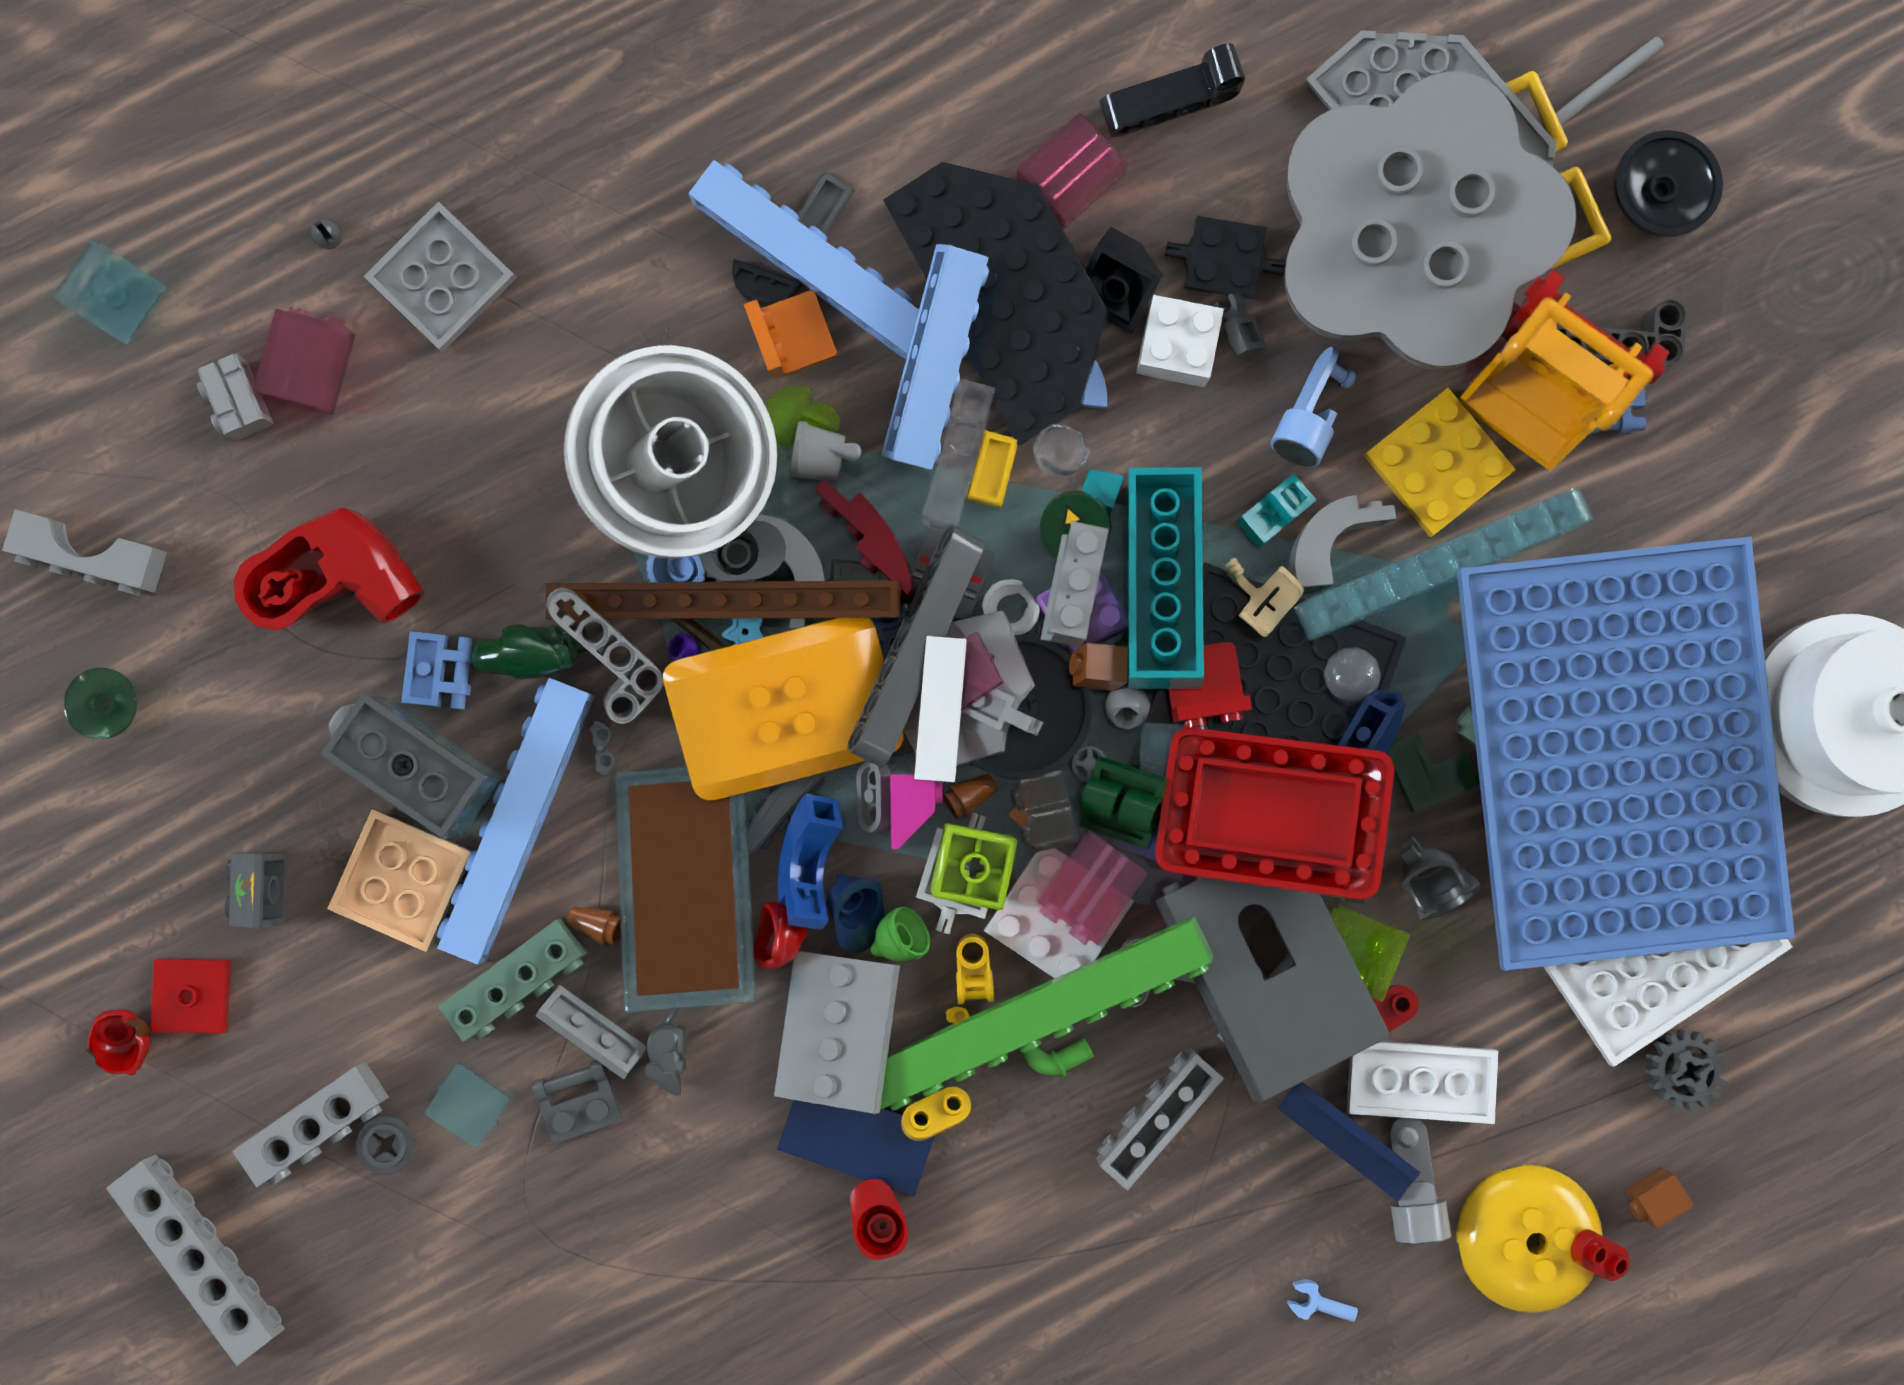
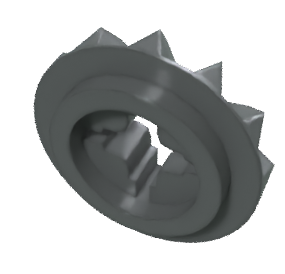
(369, 1144)

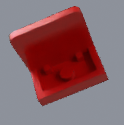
(1220, 690)

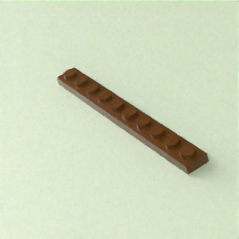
(736, 599)

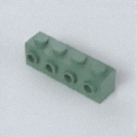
(513, 979)

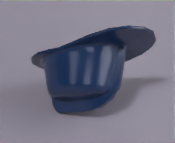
(856, 911)

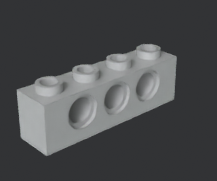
(260, 1153)

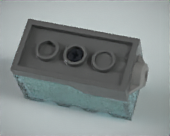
(410, 765)

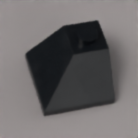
(1123, 277)

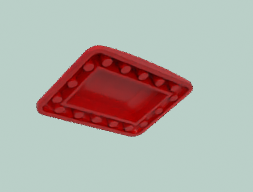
(1275, 813)

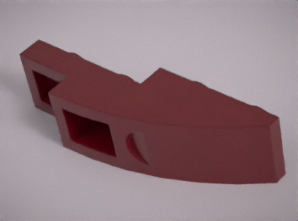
(879, 546)

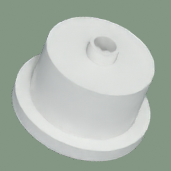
(693, 417)
(1839, 714)

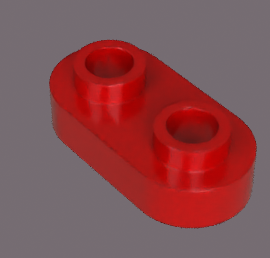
(1387, 1008)
(1600, 1255)

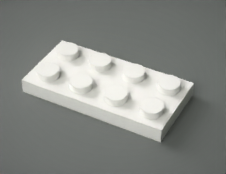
(1424, 1082)

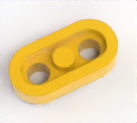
(937, 1113)

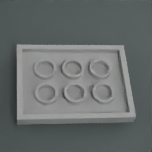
(837, 1031)

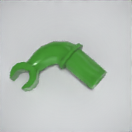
(1058, 1062)

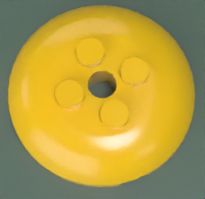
(1495, 1233)

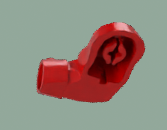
(319, 565)

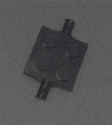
(1225, 257)

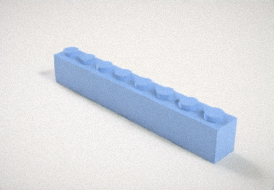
(806, 256)
(515, 822)

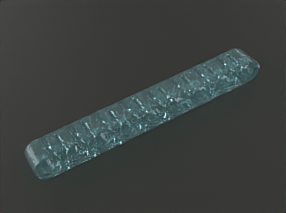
(1440, 563)

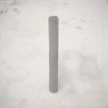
(1609, 79)

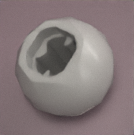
(1127, 707)

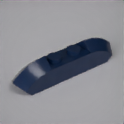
(1375, 722)

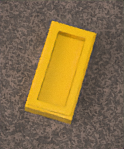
(992, 469)

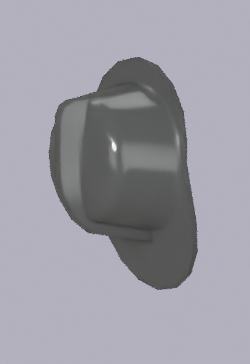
(749, 556)

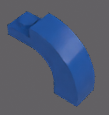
(803, 859)

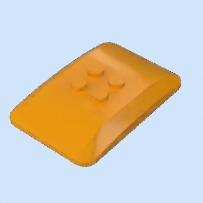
(773, 705)

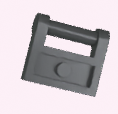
(582, 1112)

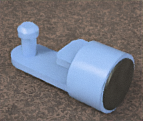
(1304, 435)

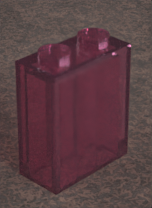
(1073, 169)
(304, 360)
(1090, 888)

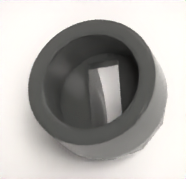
(333, 229)

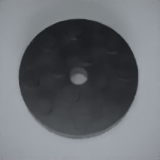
(1055, 702)

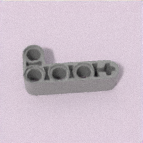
(601, 647)

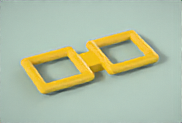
(1572, 176)

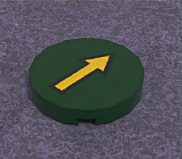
(1070, 507)

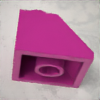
(911, 805)

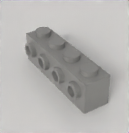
(1159, 1118)

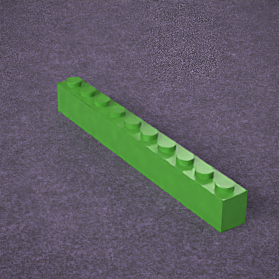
(1045, 1011)

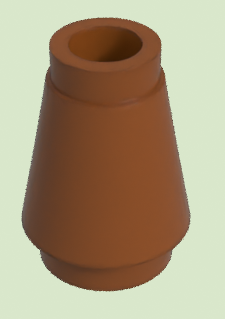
(969, 795)
(597, 924)

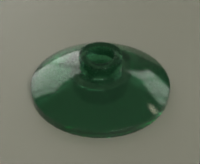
(85, 699)

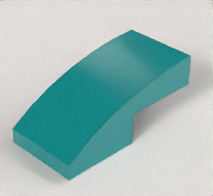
(1276, 510)

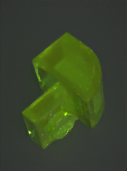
(795, 404)

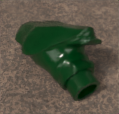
(527, 651)

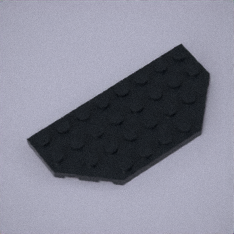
(1038, 305)

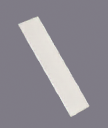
(940, 709)

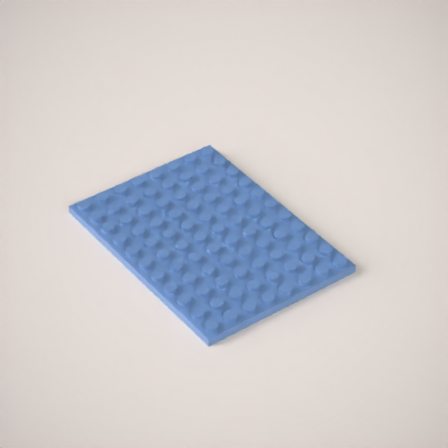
(1625, 753)

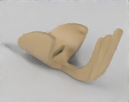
(1289, 593)

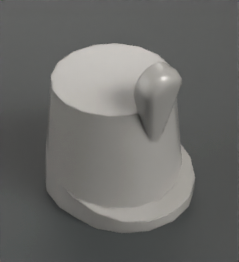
(819, 453)

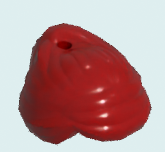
(776, 939)

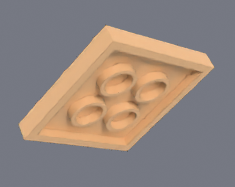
(400, 880)

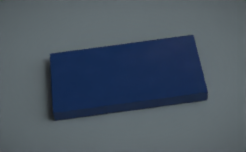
(857, 1143)

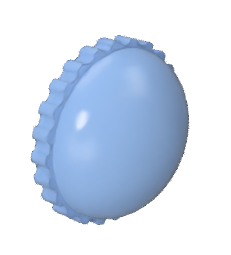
(675, 569)

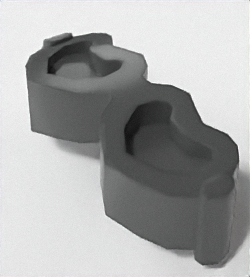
(601, 738)

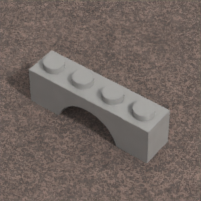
(46, 540)

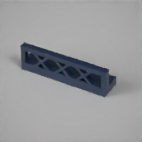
(1348, 1140)

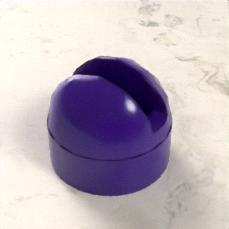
(682, 647)

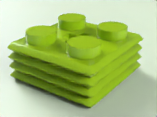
(987, 886)

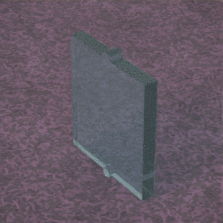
(467, 1105)

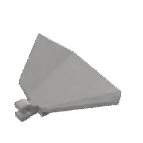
(987, 720)

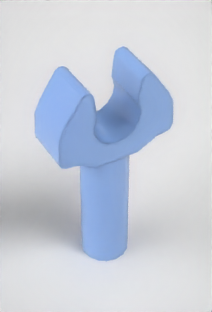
(1319, 1303)

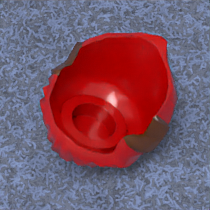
(118, 1041)

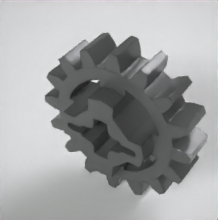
(1701, 1076)

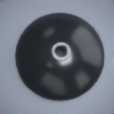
(1683, 171)

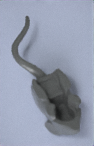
(665, 1053)

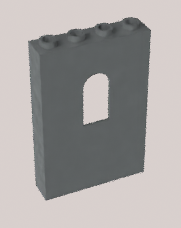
(1295, 1020)

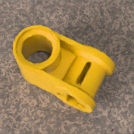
(973, 972)

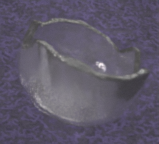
(1060, 450)
(1352, 674)

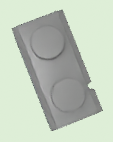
(231, 394)

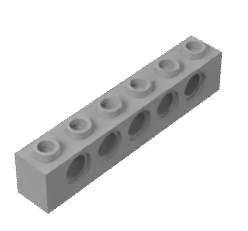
(176, 1254)

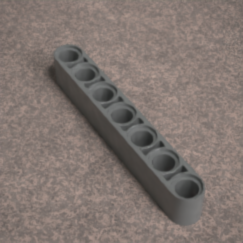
(903, 668)

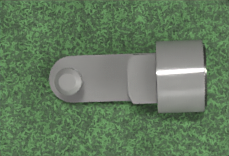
(1419, 1213)

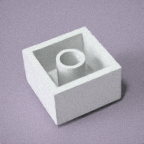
(1179, 341)

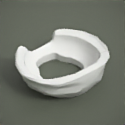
(1008, 588)

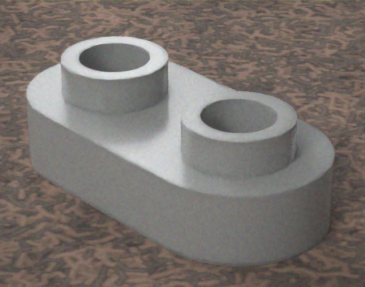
(873, 797)

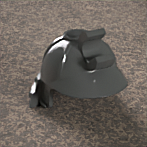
(1435, 880)

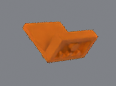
(791, 334)

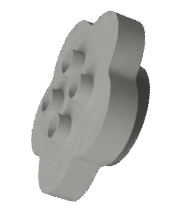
(1421, 220)

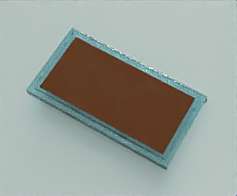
(682, 894)

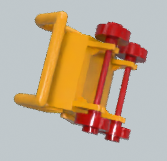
(1548, 386)

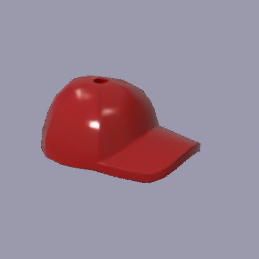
(870, 1205)

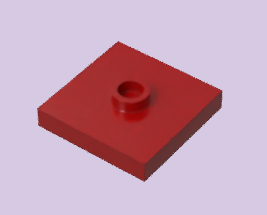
(190, 995)

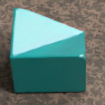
(1103, 486)

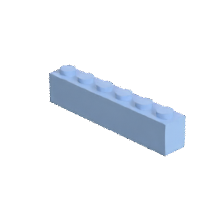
(935, 356)

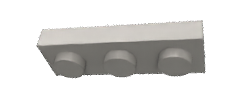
(591, 1031)

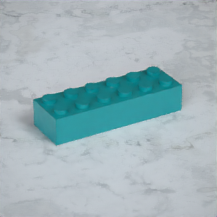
(1165, 579)

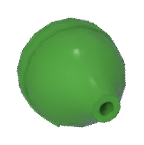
(901, 936)

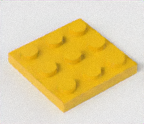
(1439, 462)

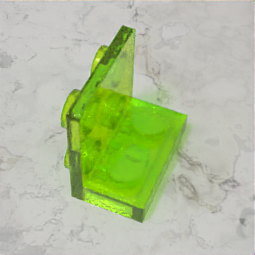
(1372, 946)

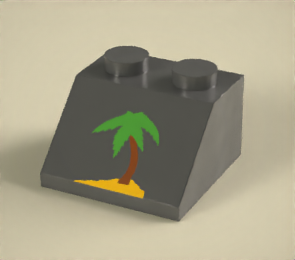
(256, 889)

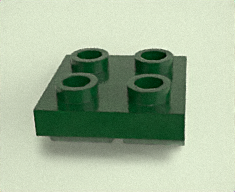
(1123, 802)

